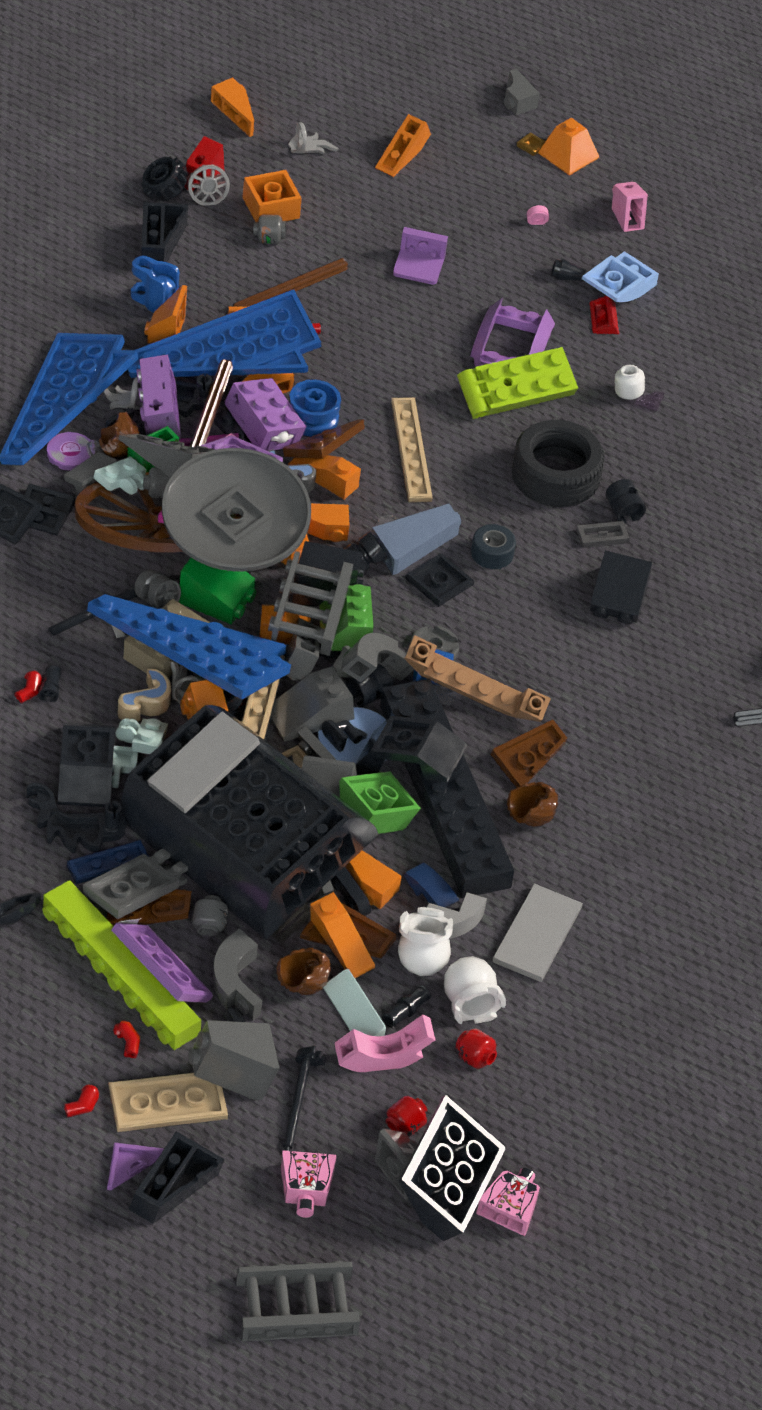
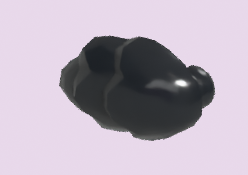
(17, 907)

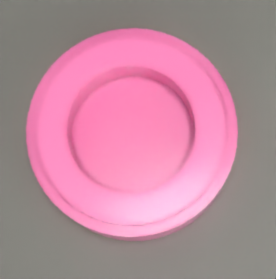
(537, 215)

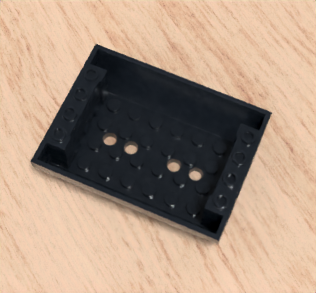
(235, 855)

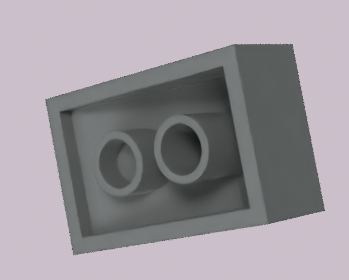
(311, 702)

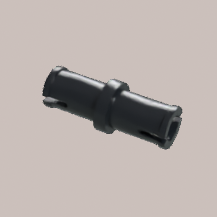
(406, 1006)

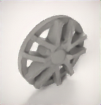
(208, 185)

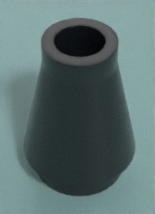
(566, 270)

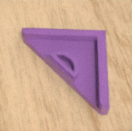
(129, 1161)

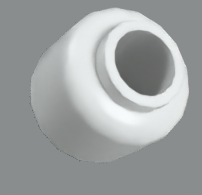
(629, 382)

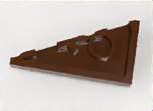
(325, 442)

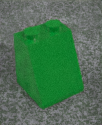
(216, 591)

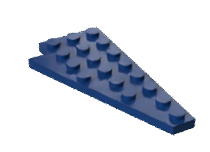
(256, 340)
(68, 381)
(218, 654)

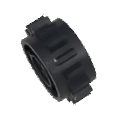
(164, 178)

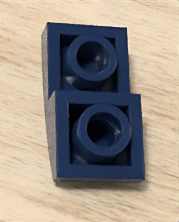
(430, 884)

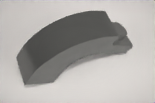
(374, 650)
(231, 957)

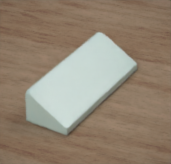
(354, 1005)

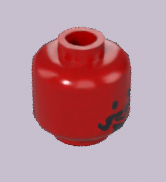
(476, 1048)
(407, 1115)

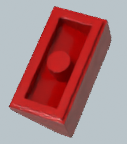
(604, 315)

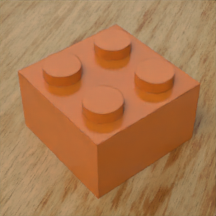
(272, 195)

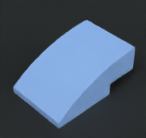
(622, 277)

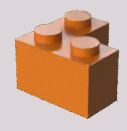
(201, 694)

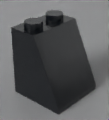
(328, 559)
(620, 587)

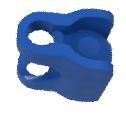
(157, 282)

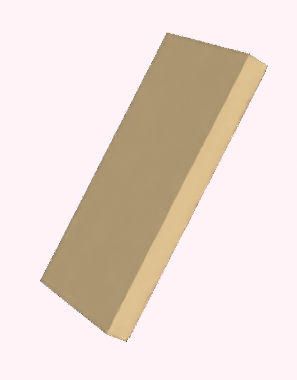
(166, 1102)

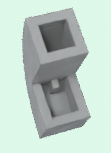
(468, 916)

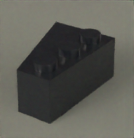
(162, 229)
(174, 1177)

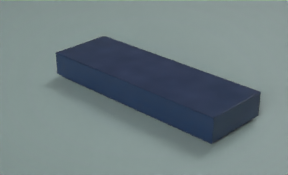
(99, 863)

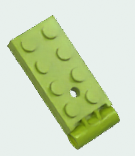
(528, 381)

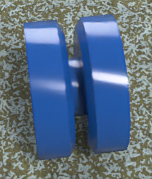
(316, 405)

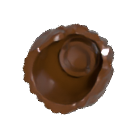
(109, 437)
(532, 803)
(304, 971)

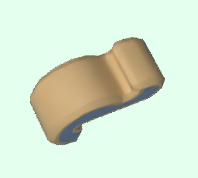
(147, 701)

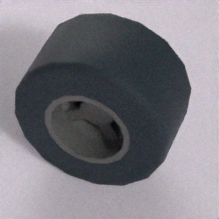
(493, 546)

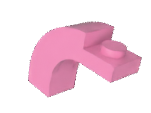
(394, 1051)

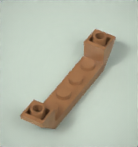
(474, 685)

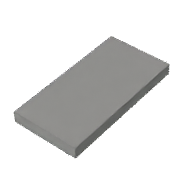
(203, 762)
(537, 932)

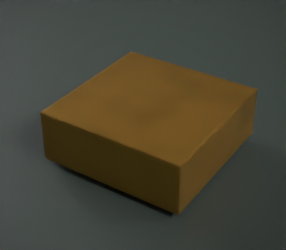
(531, 143)

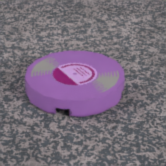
(68, 450)

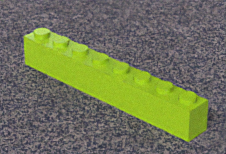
(124, 972)

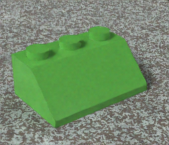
(355, 618)
(379, 800)

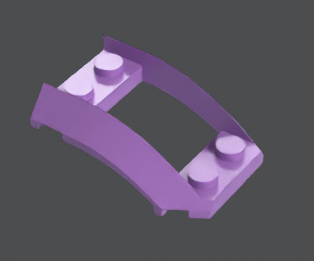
(513, 318)

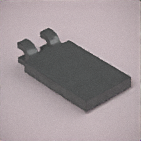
(135, 883)

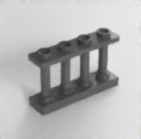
(329, 617)
(297, 1326)

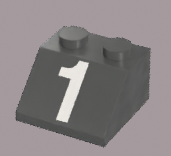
(393, 1154)

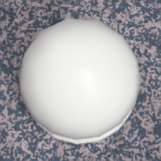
(425, 941)
(473, 990)

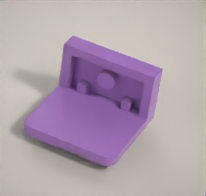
(420, 256)

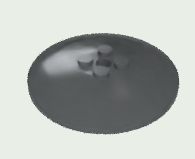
(240, 482)

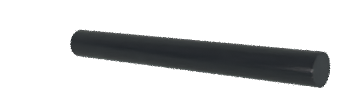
(85, 615)

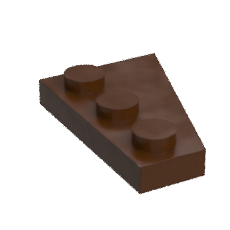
(529, 752)
(166, 908)
(374, 936)

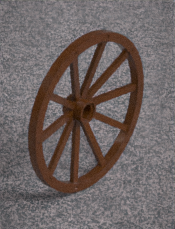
(140, 521)

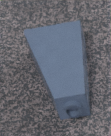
(416, 536)

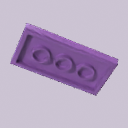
(162, 962)

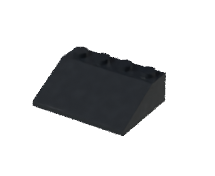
(450, 1169)

